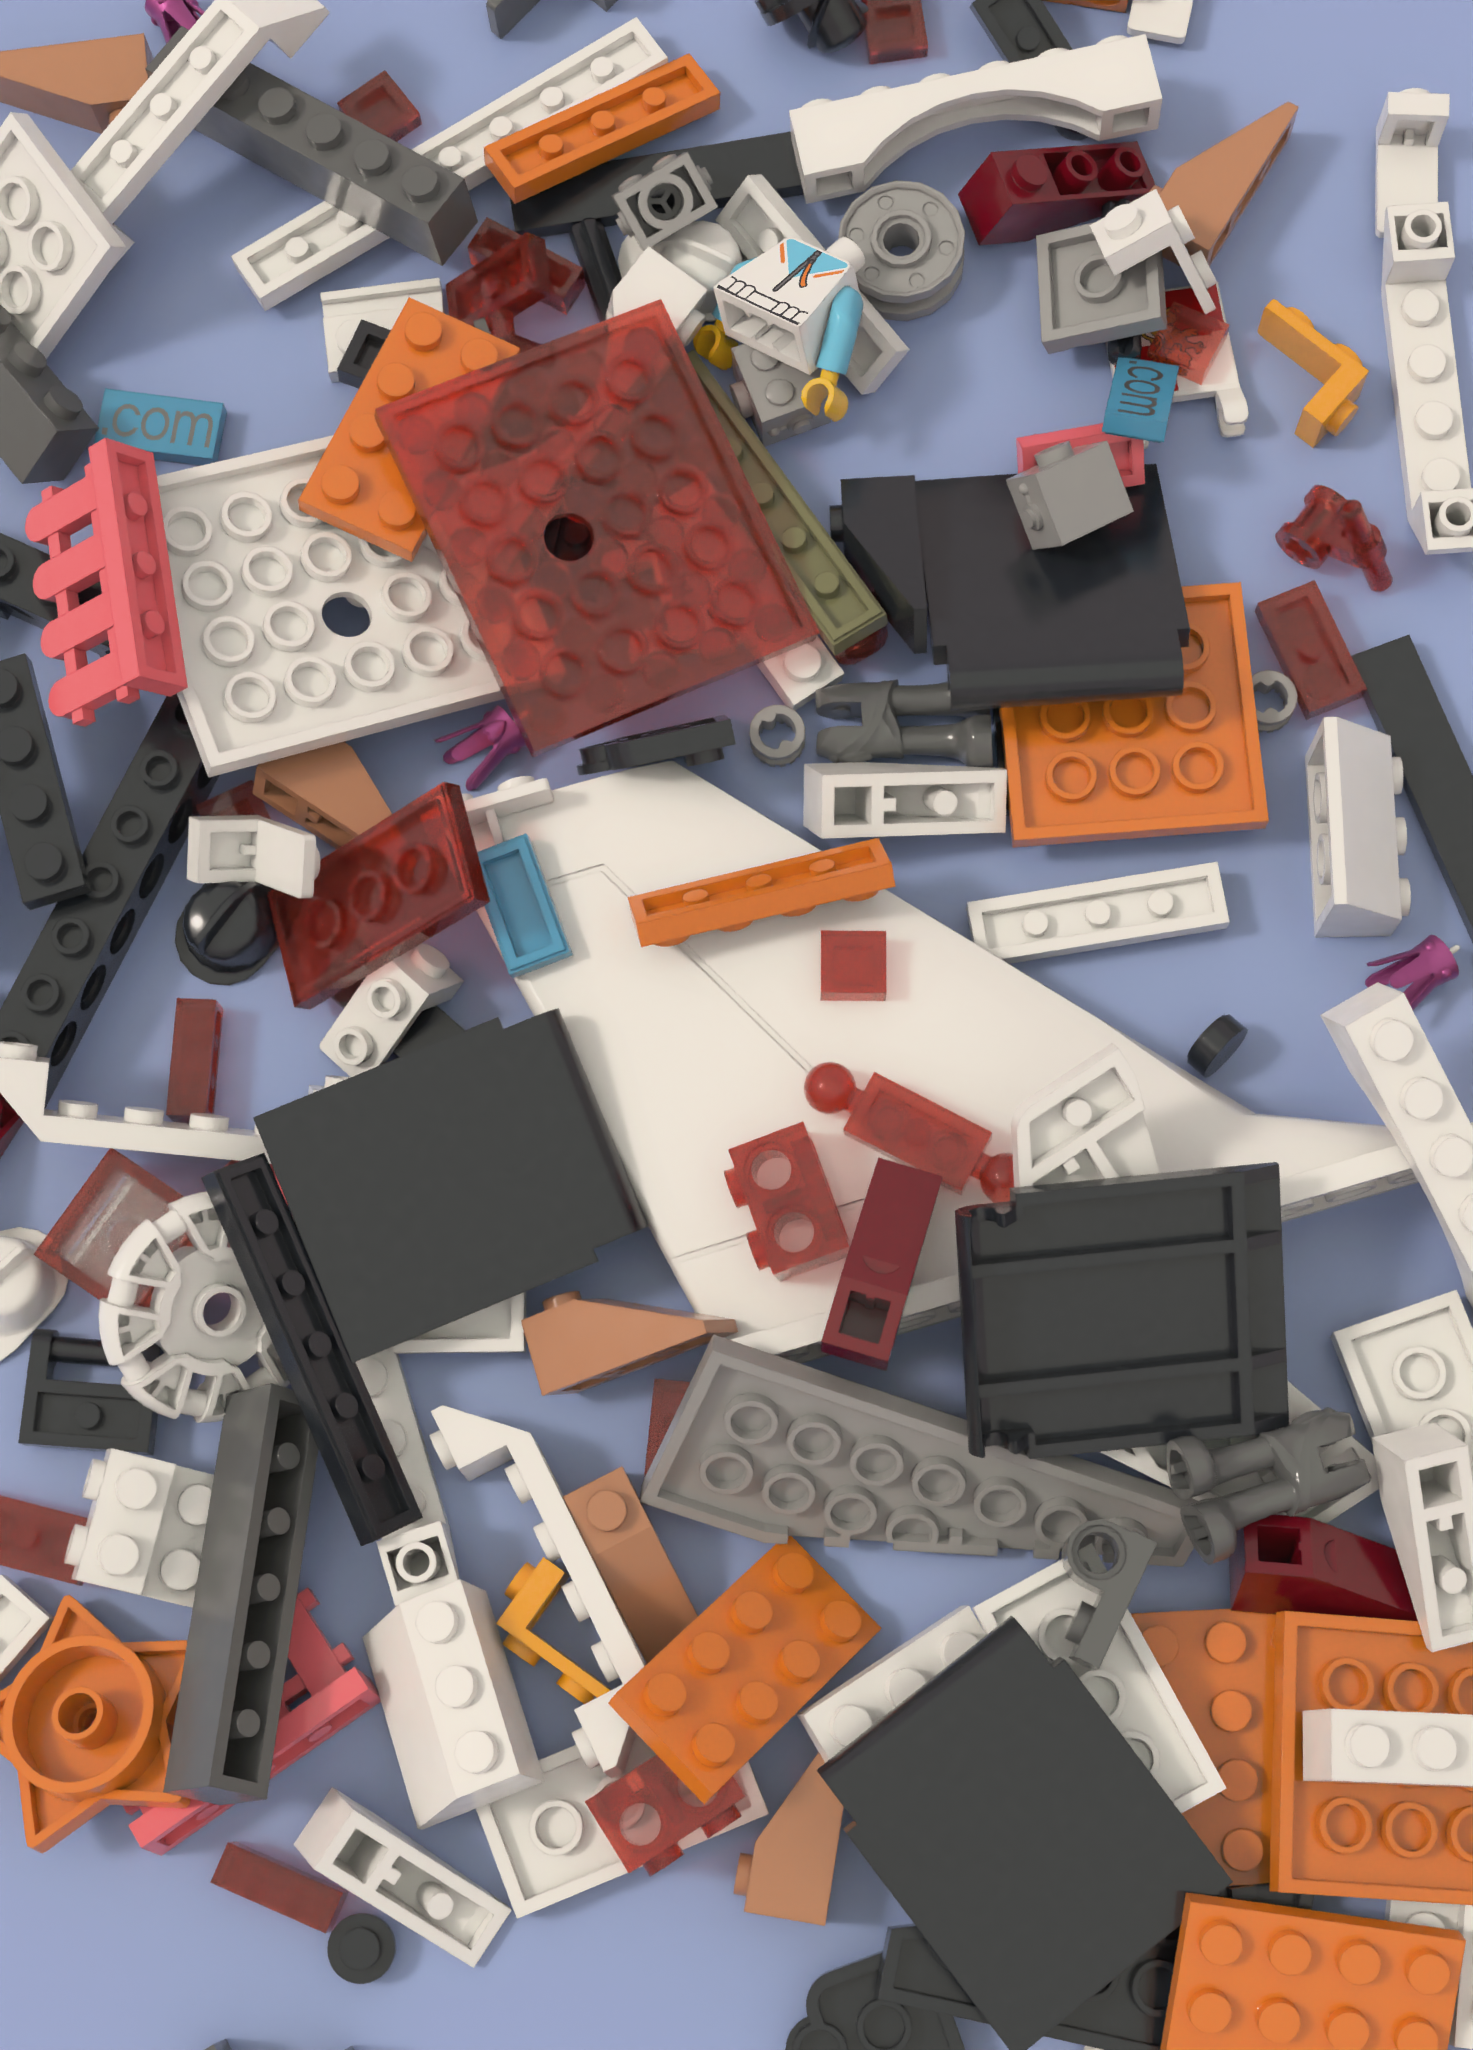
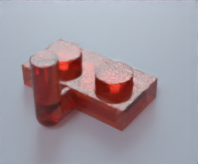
(503, 288)

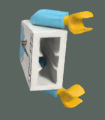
(795, 308)

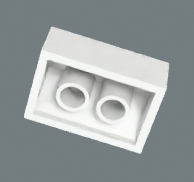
(1355, 831)
(451, 1703)

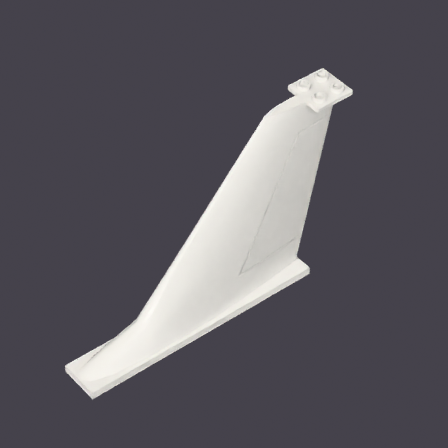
(719, 1032)

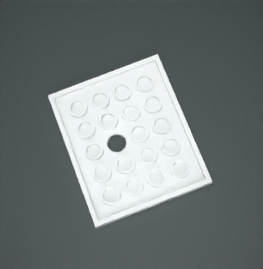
(252, 627)

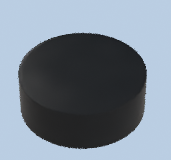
(1216, 1045)

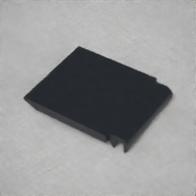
(1052, 621)
(450, 1179)
(1124, 1312)
(1020, 1833)

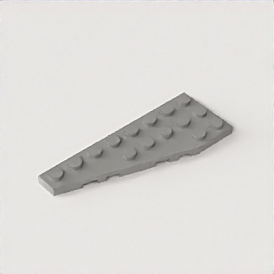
(815, 1455)

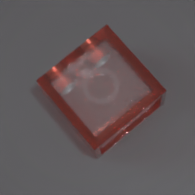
(101, 1219)

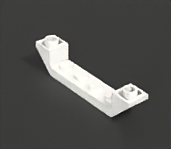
(184, 92)
(1425, 377)
(141, 1129)
(482, 1445)
(423, 1552)

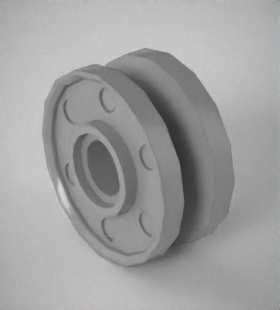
(910, 217)

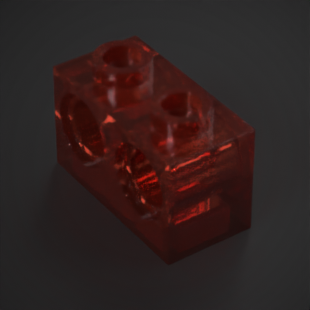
(802, 1197)
(660, 1788)

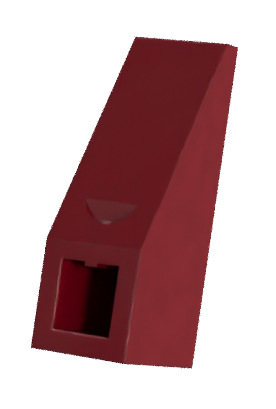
(1050, 188)
(881, 1264)
(1315, 1569)

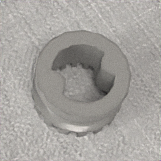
(1271, 718)
(787, 750)

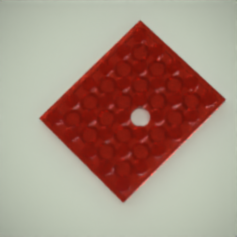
(630, 446)

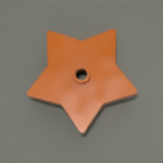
(46, 1716)

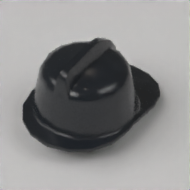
(226, 932)

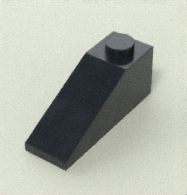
(884, 548)

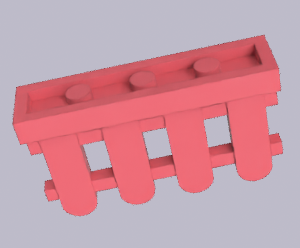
(135, 579)
(335, 1703)

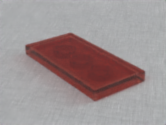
(380, 896)

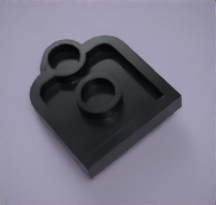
(695, 741)
(849, 2017)

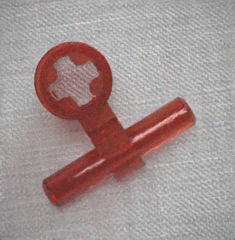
(1338, 530)

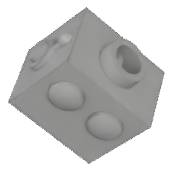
(678, 177)
(772, 395)
(1069, 493)

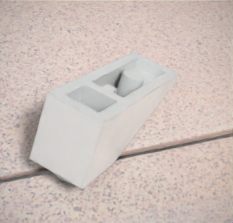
(902, 799)
(1429, 1512)
(400, 1877)

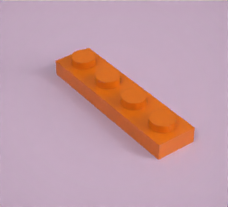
(601, 128)
(772, 889)

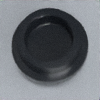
(361, 1948)

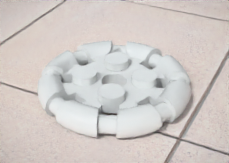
(175, 1317)

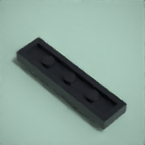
(34, 796)

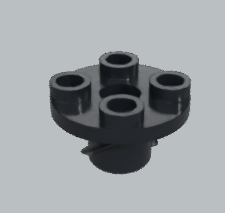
(829, 22)

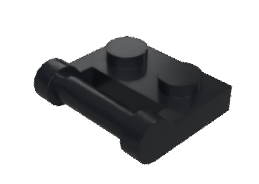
(81, 1412)

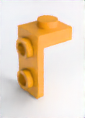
(1328, 362)
(531, 1595)

